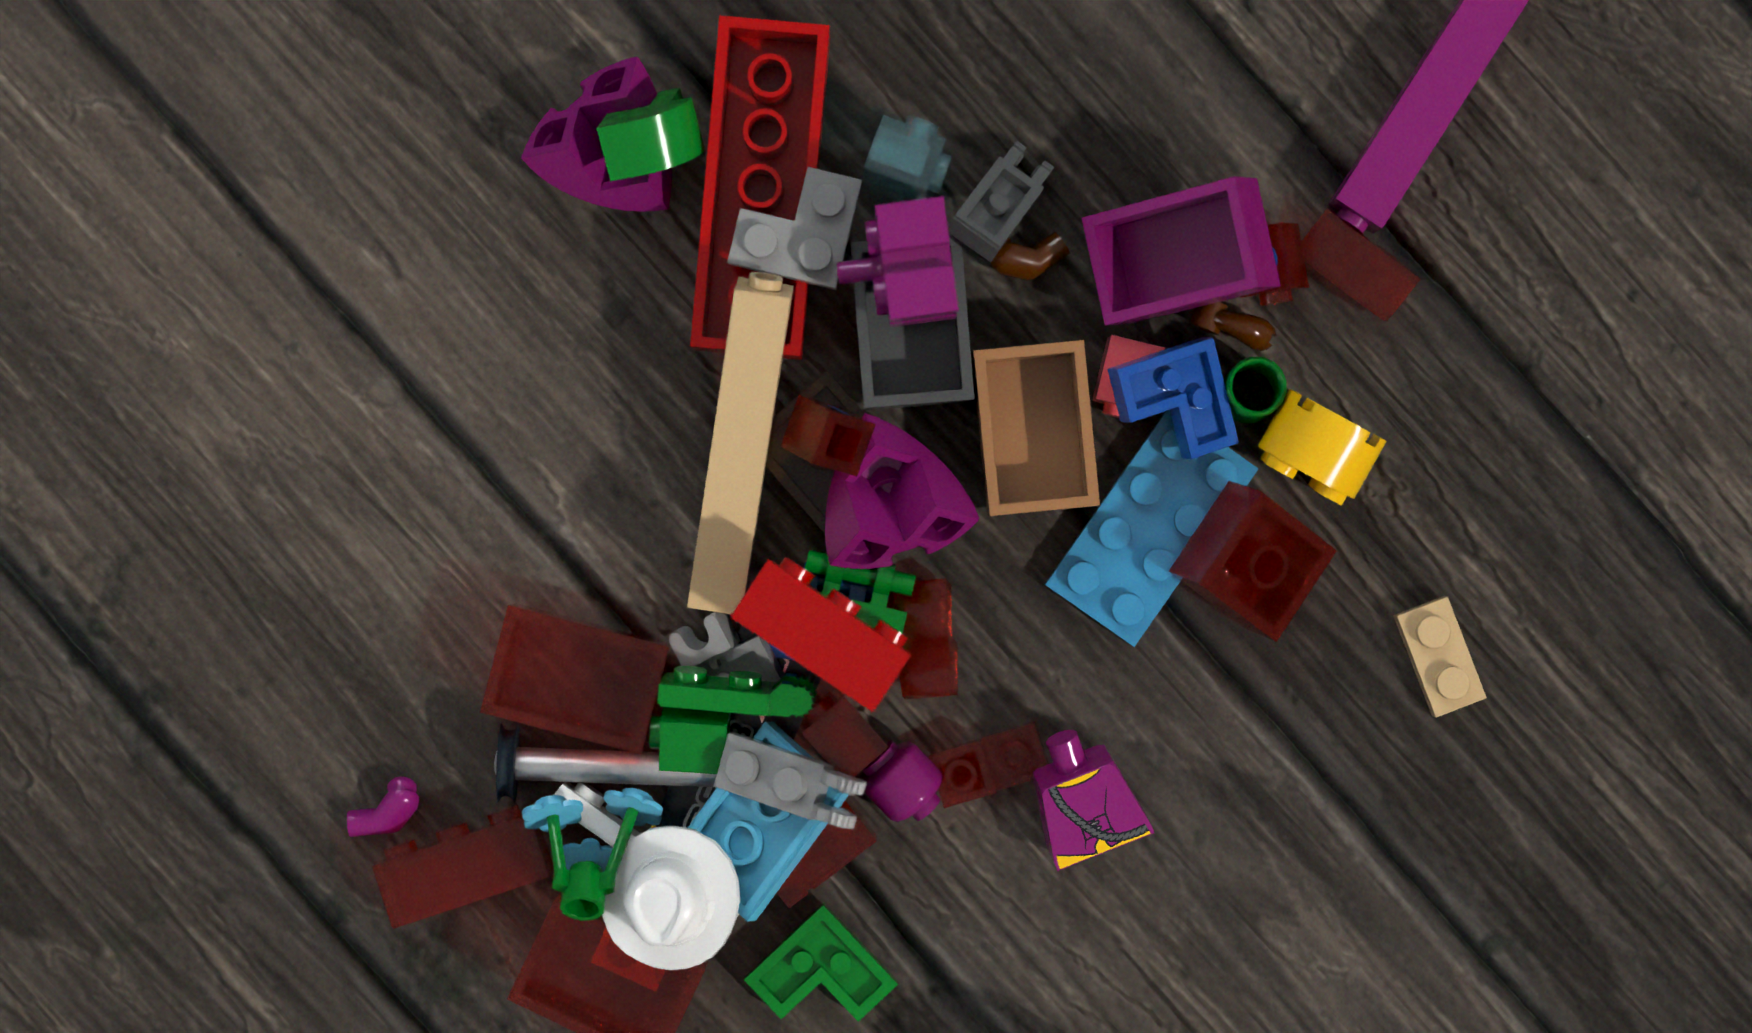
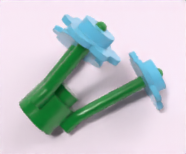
(588, 869)

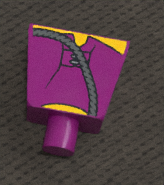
(1085, 802)

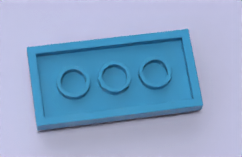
(1133, 538)

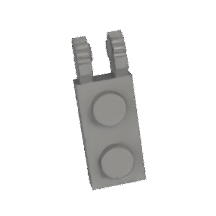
(784, 780)

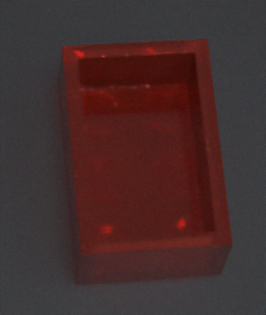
(576, 678)
(594, 986)

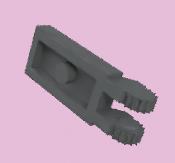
(998, 203)

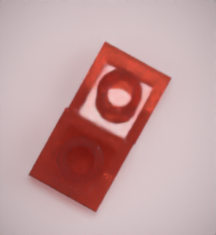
(1357, 265)
(934, 652)
(989, 764)

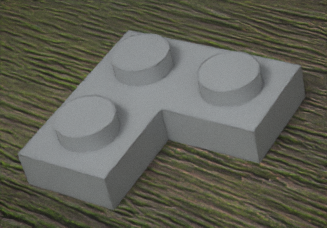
(804, 247)

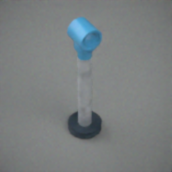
(580, 765)

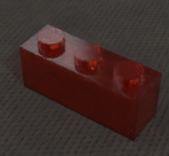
(461, 867)

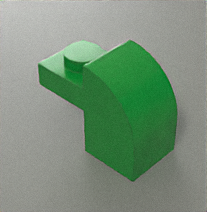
(651, 136)

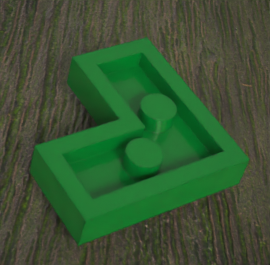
(826, 954)

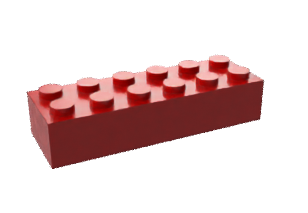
(758, 154)

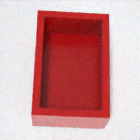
(823, 632)

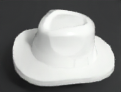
(672, 898)

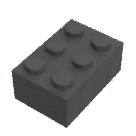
(915, 361)

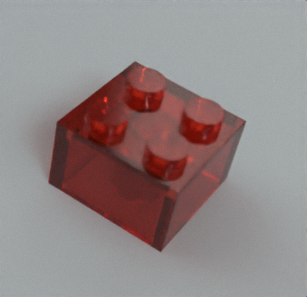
(1253, 560)

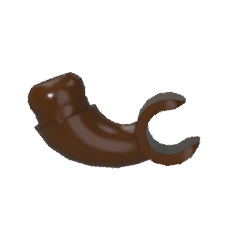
(1247, 328)

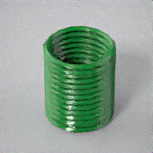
(1272, 373)

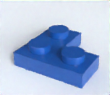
(1188, 384)

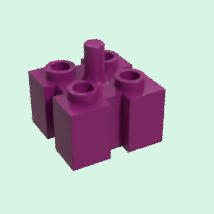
(907, 263)

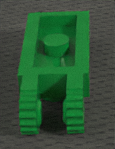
(740, 693)

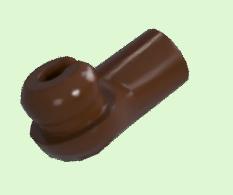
(1028, 262)

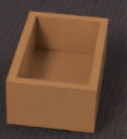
(1035, 428)

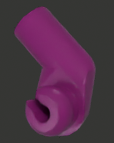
(391, 812)

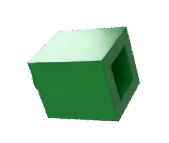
(689, 739)

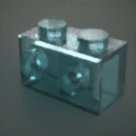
(907, 158)

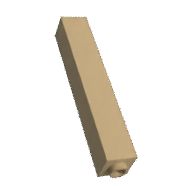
(740, 442)

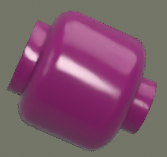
(903, 782)

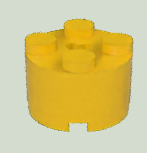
(1320, 446)

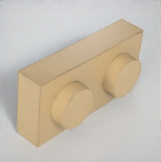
(1440, 656)

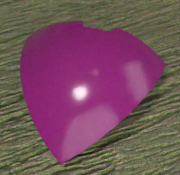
(569, 152)
(894, 503)

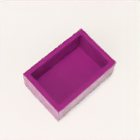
(1181, 251)

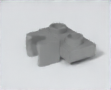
(723, 652)

